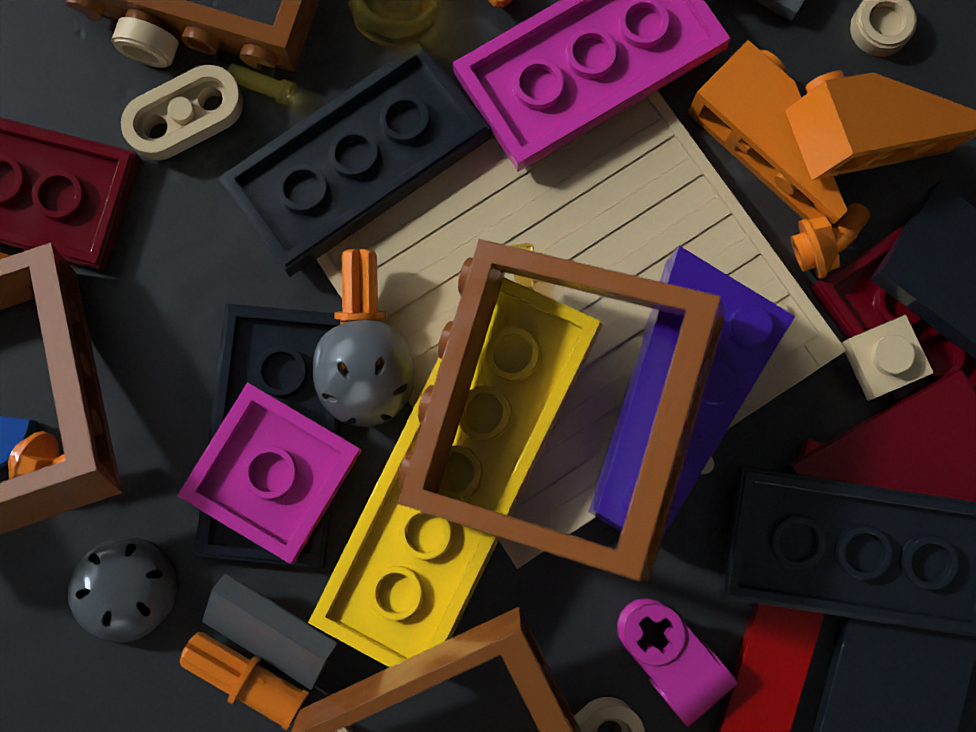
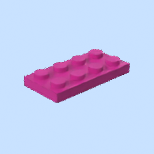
(582, 67)

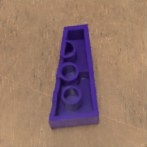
(744, 348)

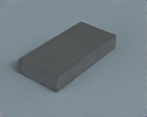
(268, 631)

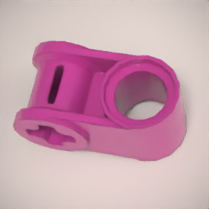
(678, 664)

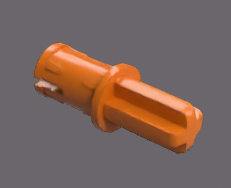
(359, 289)
(243, 679)

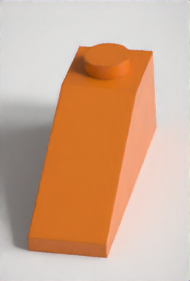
(747, 116)
(873, 123)

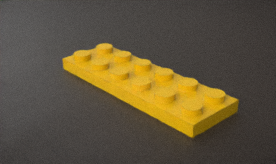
(415, 572)

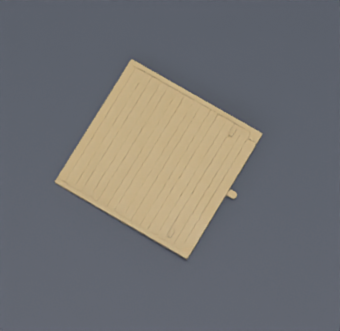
(603, 200)

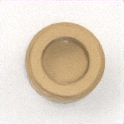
(883, 26)
(144, 42)

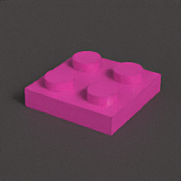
(269, 473)

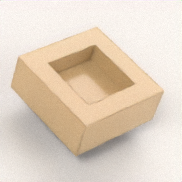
(887, 357)

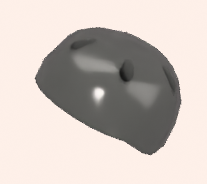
(364, 391)
(119, 587)

